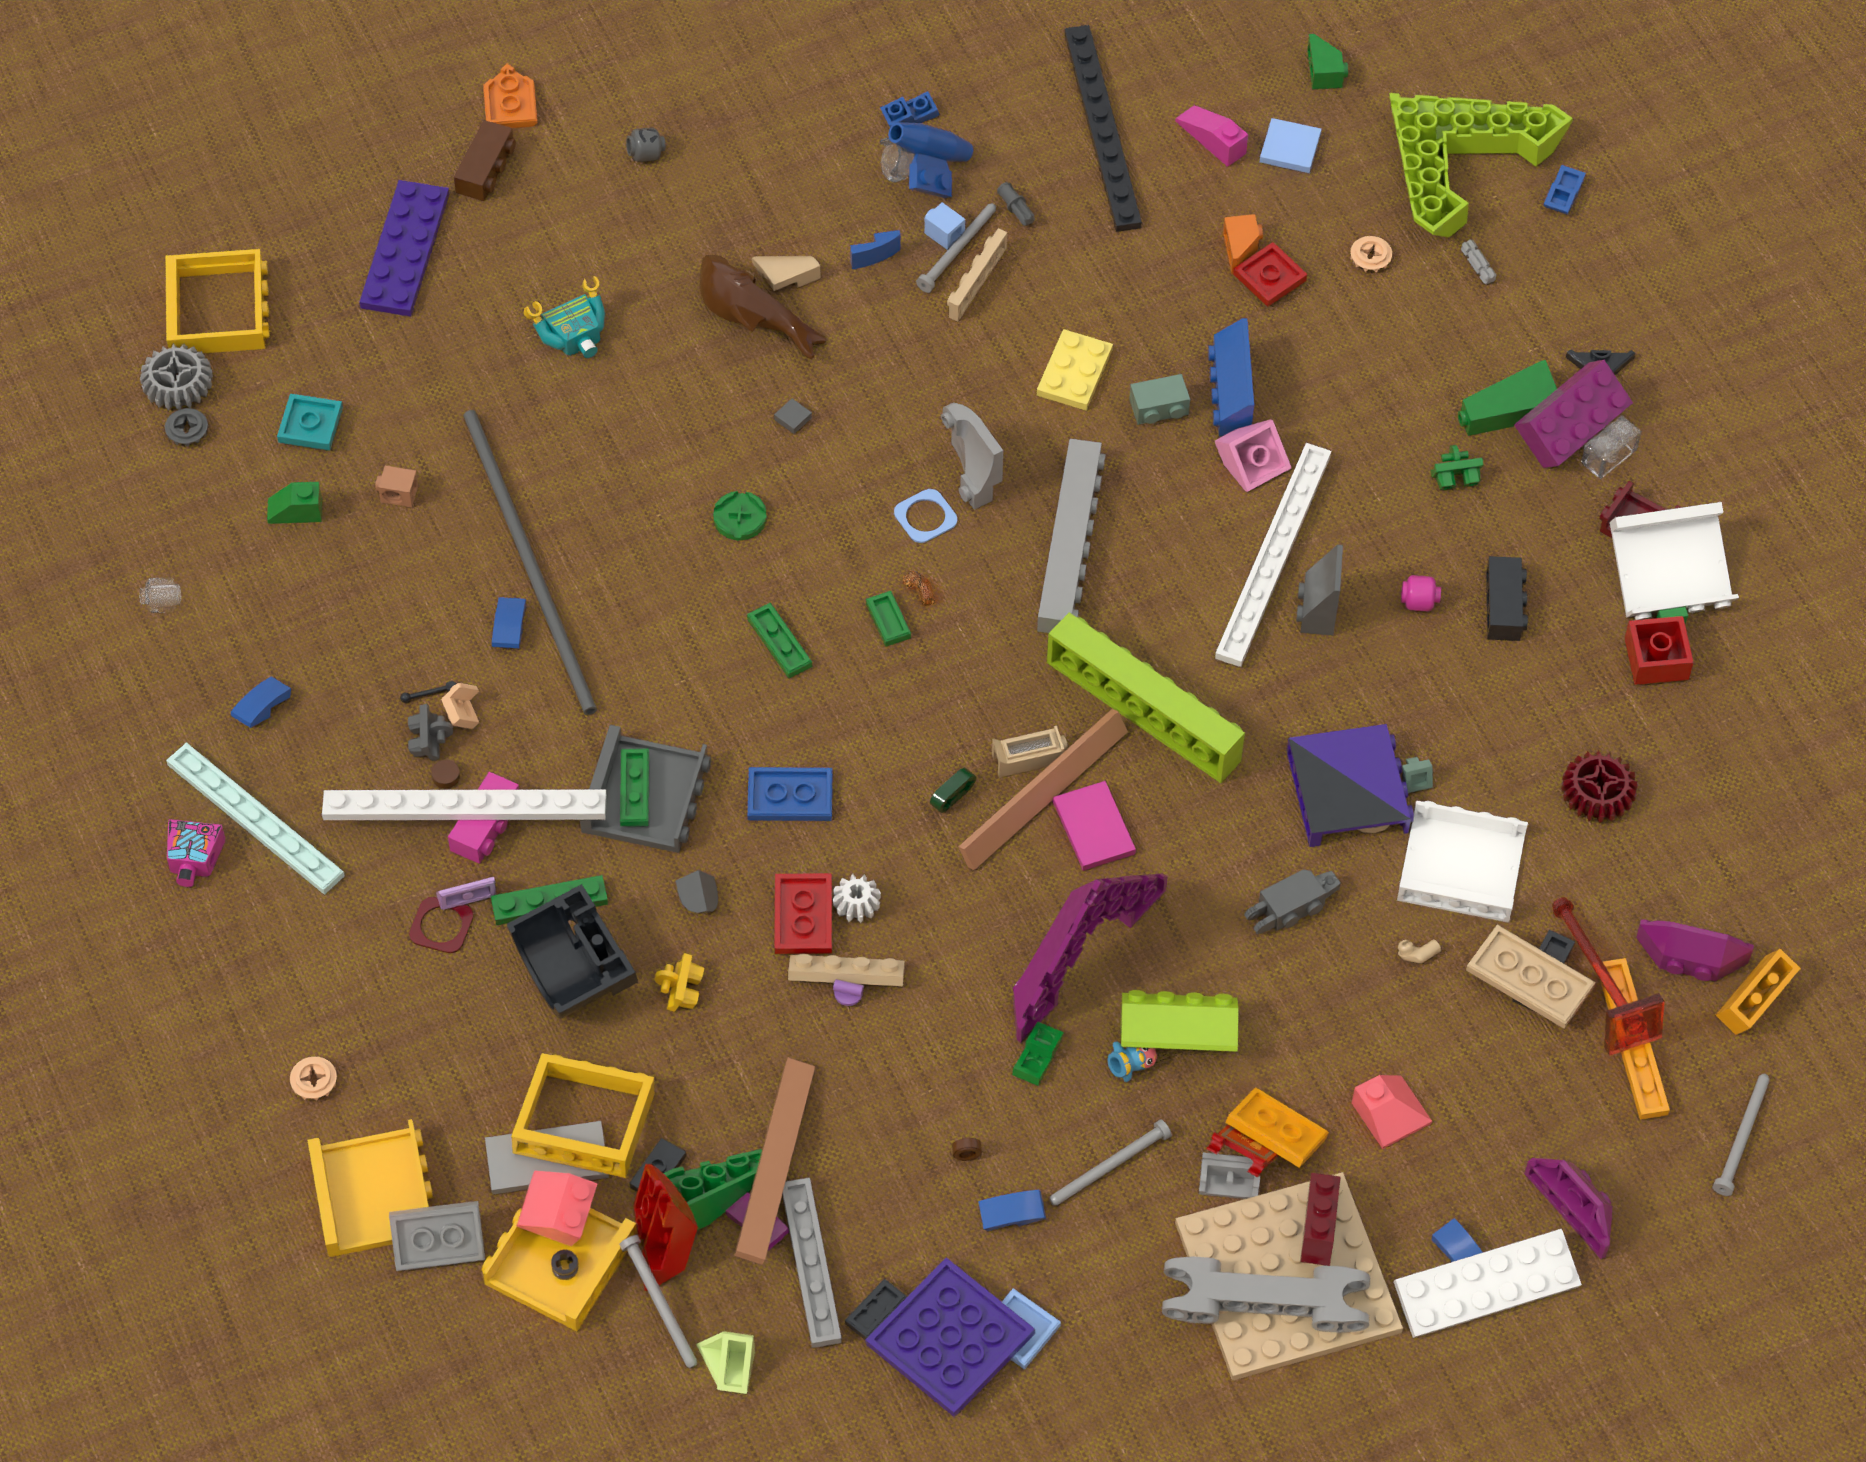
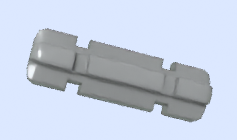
(1478, 262)

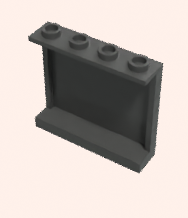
(673, 788)

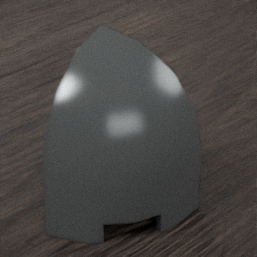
(698, 892)

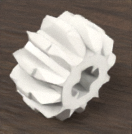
(865, 896)

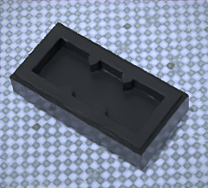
(664, 1157)
(875, 1309)

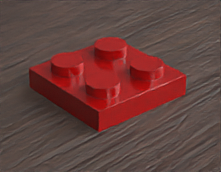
(1270, 274)

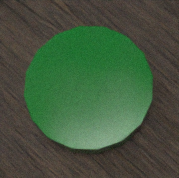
(739, 515)

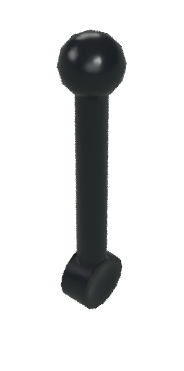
(406, 697)

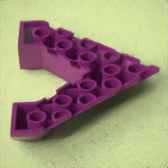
(1084, 909)

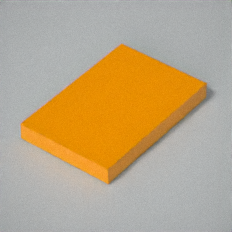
(1277, 1127)

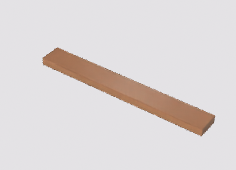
(1042, 789)
(774, 1161)

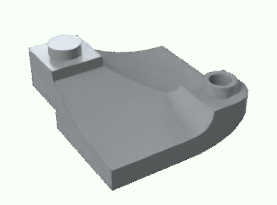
(978, 453)

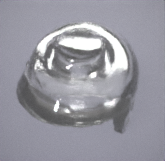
(895, 161)

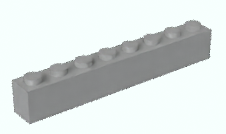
(1070, 533)

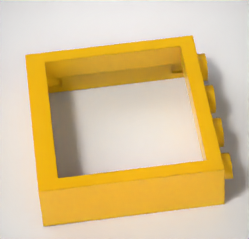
(212, 264)
(575, 1152)

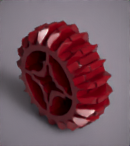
(1611, 777)

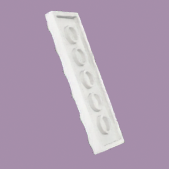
(1487, 1283)

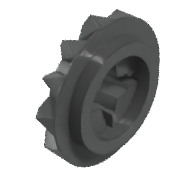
(177, 421)

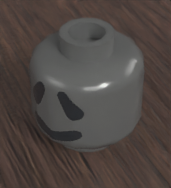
(645, 144)

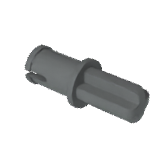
(1016, 203)

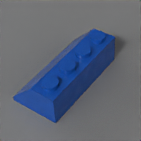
(1232, 378)

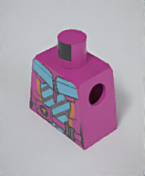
(193, 849)

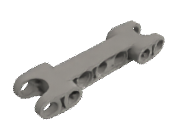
(1266, 1294)

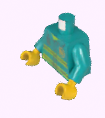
(572, 325)

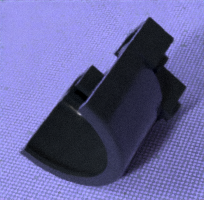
(568, 966)

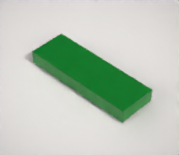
(779, 640)
(634, 787)

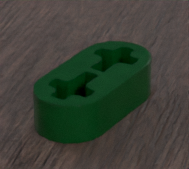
(953, 790)

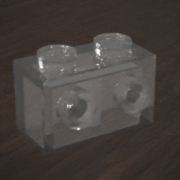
(1611, 446)

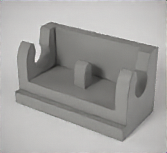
(1227, 1176)

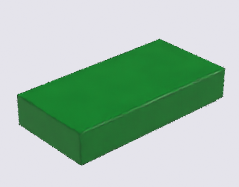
(888, 618)

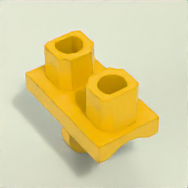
(684, 972)

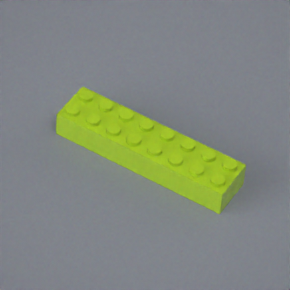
(1145, 697)

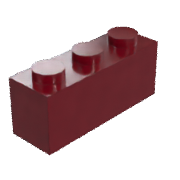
(1320, 1219)

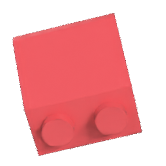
(557, 1206)

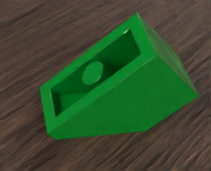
(1325, 64)
(296, 504)

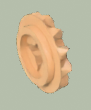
(1364, 246)
(302, 1072)

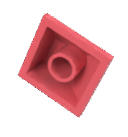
(1389, 1109)

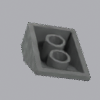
(1321, 594)

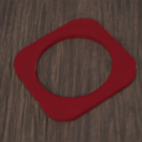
(450, 946)

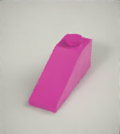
(1215, 133)

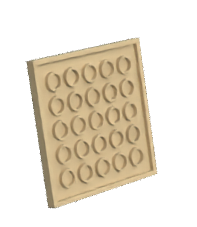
(1266, 1239)

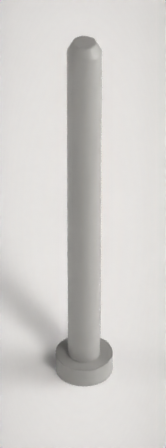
(926, 282)
(1160, 1130)
(1724, 1184)
(631, 1245)

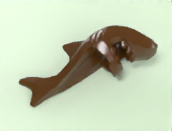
(737, 298)

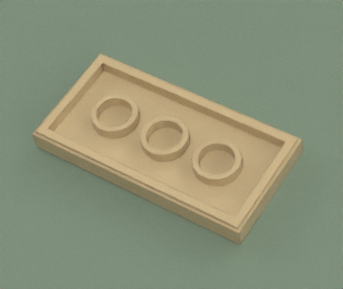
(1530, 976)

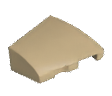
(786, 270)

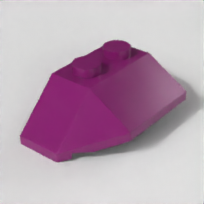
(1693, 950)
(1575, 1199)

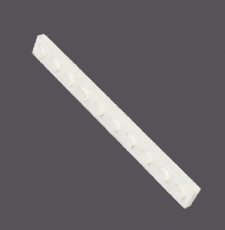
(1273, 555)
(464, 805)

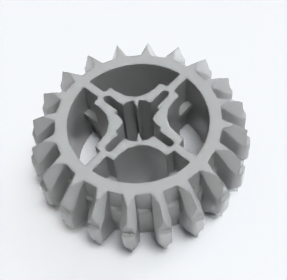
(160, 374)

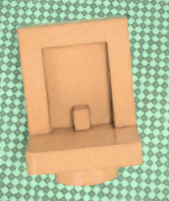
(459, 706)

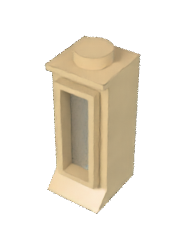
(1028, 751)

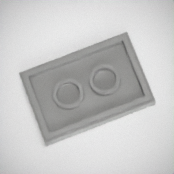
(437, 1235)

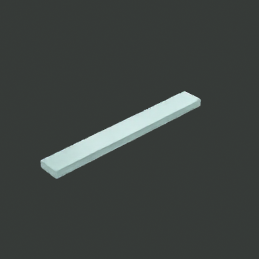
(255, 818)

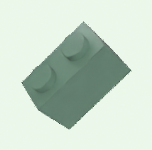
(1159, 399)

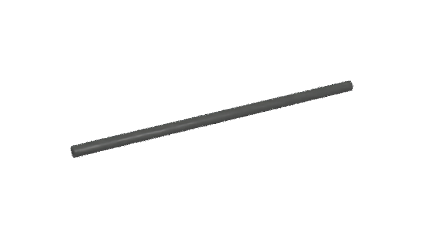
(530, 563)

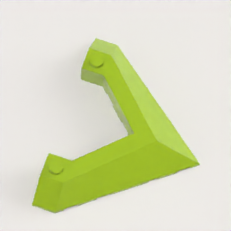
(1442, 126)

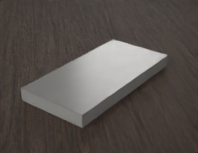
(514, 1172)

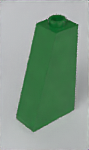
(1507, 400)

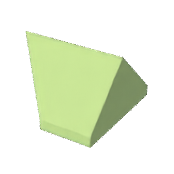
(729, 1360)

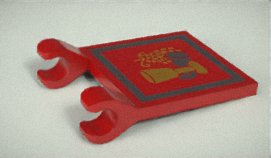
(1245, 1145)

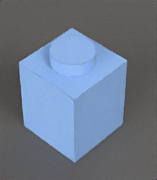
(944, 225)

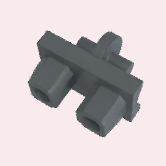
(432, 731)

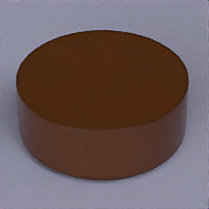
(445, 774)
(966, 1149)

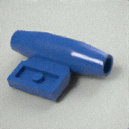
(932, 150)

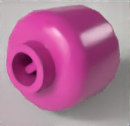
(1420, 593)

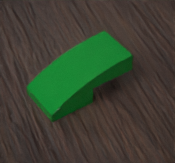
(1038, 1053)

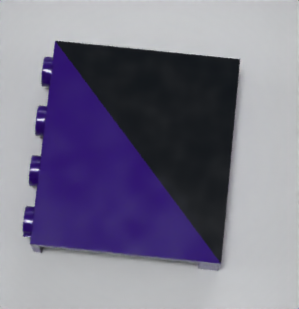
(1348, 781)

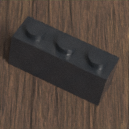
(1505, 598)

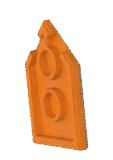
(510, 99)

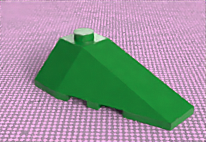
(715, 1186)

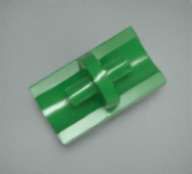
(1468, 468)

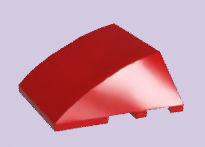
(663, 1224)

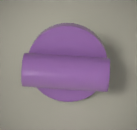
(847, 992)

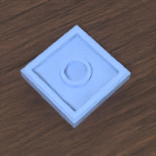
(1290, 145)
(1042, 1321)

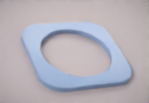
(921, 536)

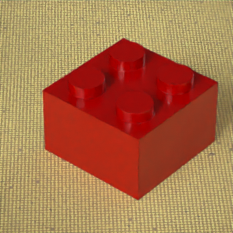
(1658, 650)

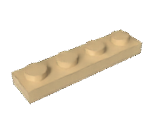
(980, 270)
(853, 970)

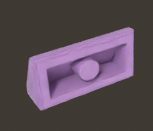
(466, 893)

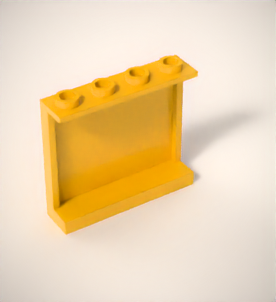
(365, 1181)
(524, 1268)

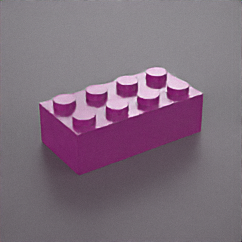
(1573, 413)

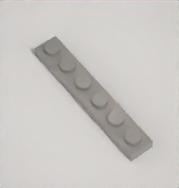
(811, 1263)

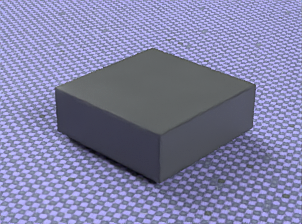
(793, 416)

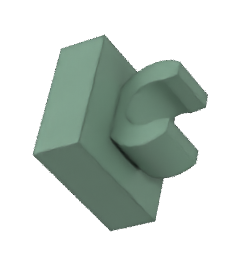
(1417, 774)

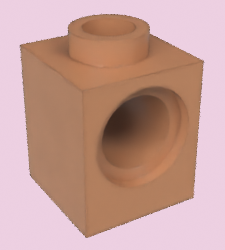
(397, 486)

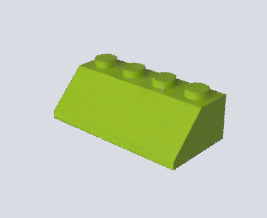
(1179, 1021)

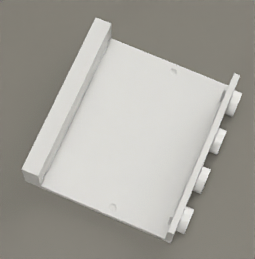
(1672, 560)
(1462, 861)

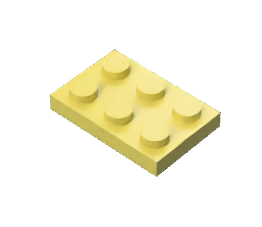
(1074, 369)

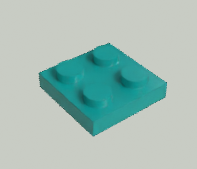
(310, 421)

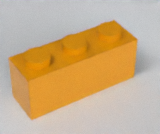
(1758, 991)

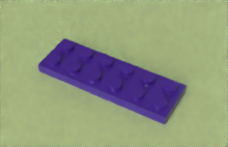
(404, 248)

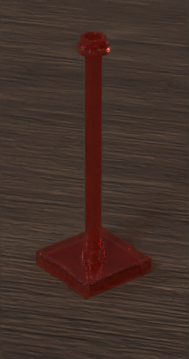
(1629, 1022)

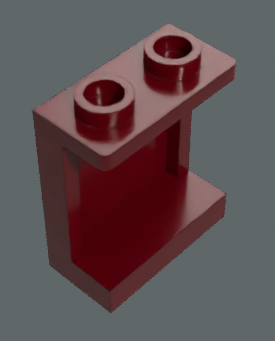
(1625, 504)

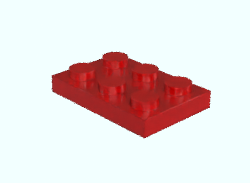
(803, 913)

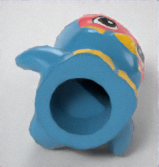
(1125, 1061)

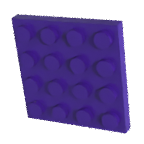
(950, 1337)

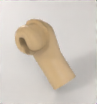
(1416, 954)

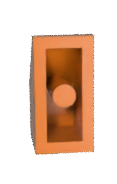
(1241, 238)

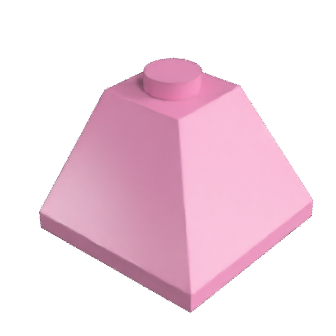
(1253, 454)

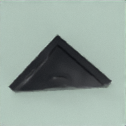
(1615, 361)

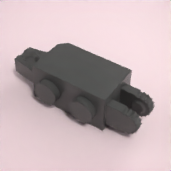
(1292, 900)

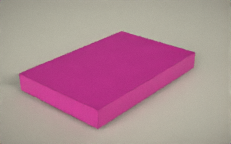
(1094, 825)

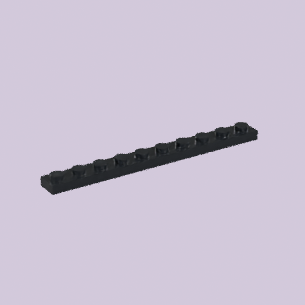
(1102, 128)

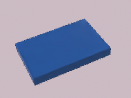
(790, 794)

